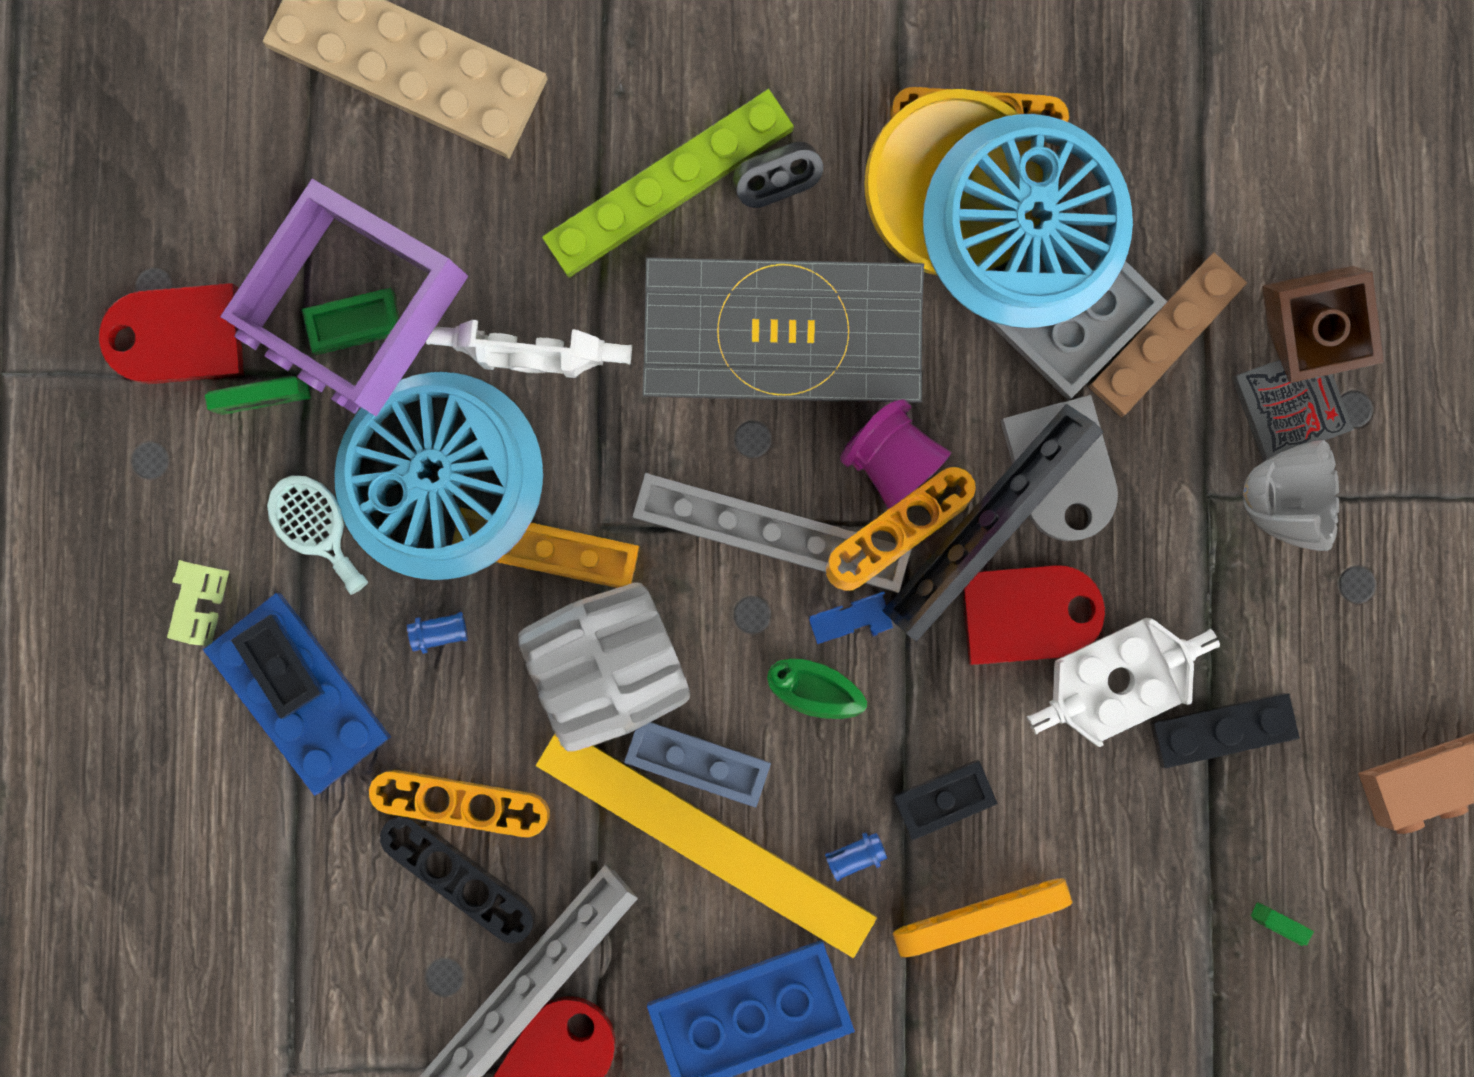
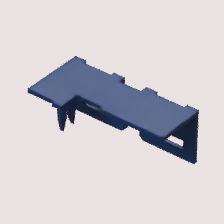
(838, 623)

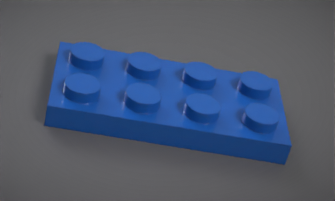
(326, 734)
(752, 1015)

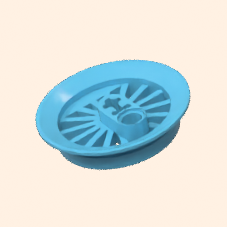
(1027, 297)
(502, 435)

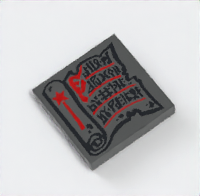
(1288, 412)

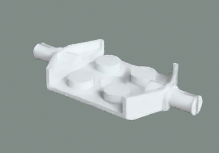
(544, 356)
(1159, 680)

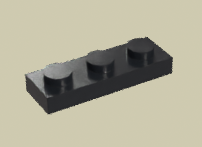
(1224, 730)

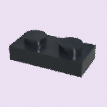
(277, 666)
(945, 799)

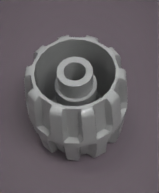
(603, 666)

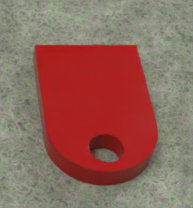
(175, 335)
(1026, 614)
(551, 1049)

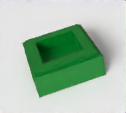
(1281, 924)

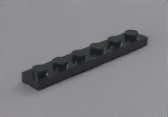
(992, 521)

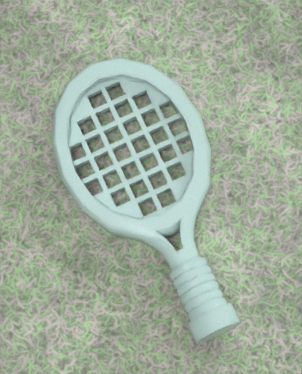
(342, 565)

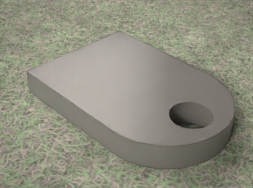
(1086, 483)

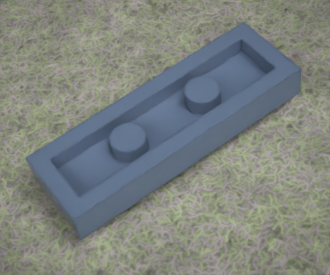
(698, 763)

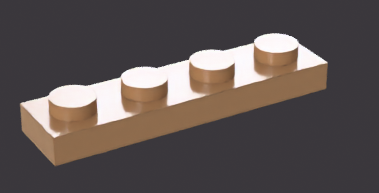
(1167, 334)

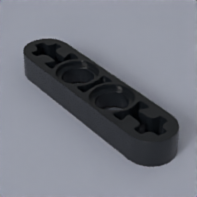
(453, 885)

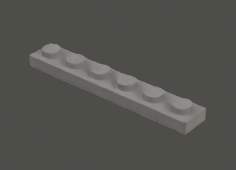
(755, 528)
(535, 978)

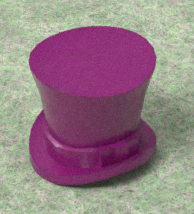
(894, 453)

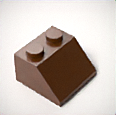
(1324, 322)

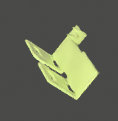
(184, 614)

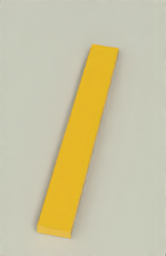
(711, 844)

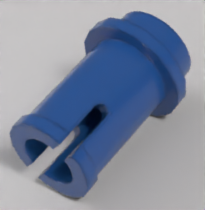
(436, 632)
(856, 856)

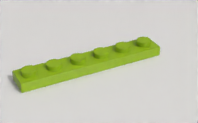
(668, 183)

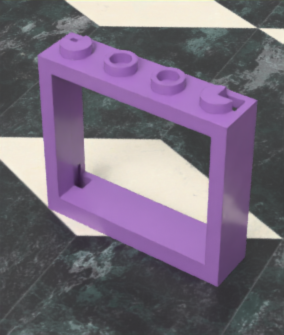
(283, 261)

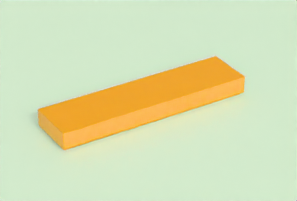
(566, 553)

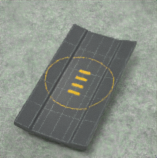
(783, 330)

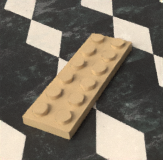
(412, 66)

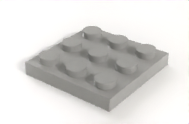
(1079, 347)

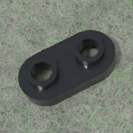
(776, 176)

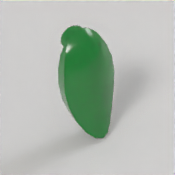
(815, 689)

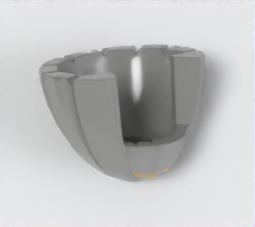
(1295, 496)

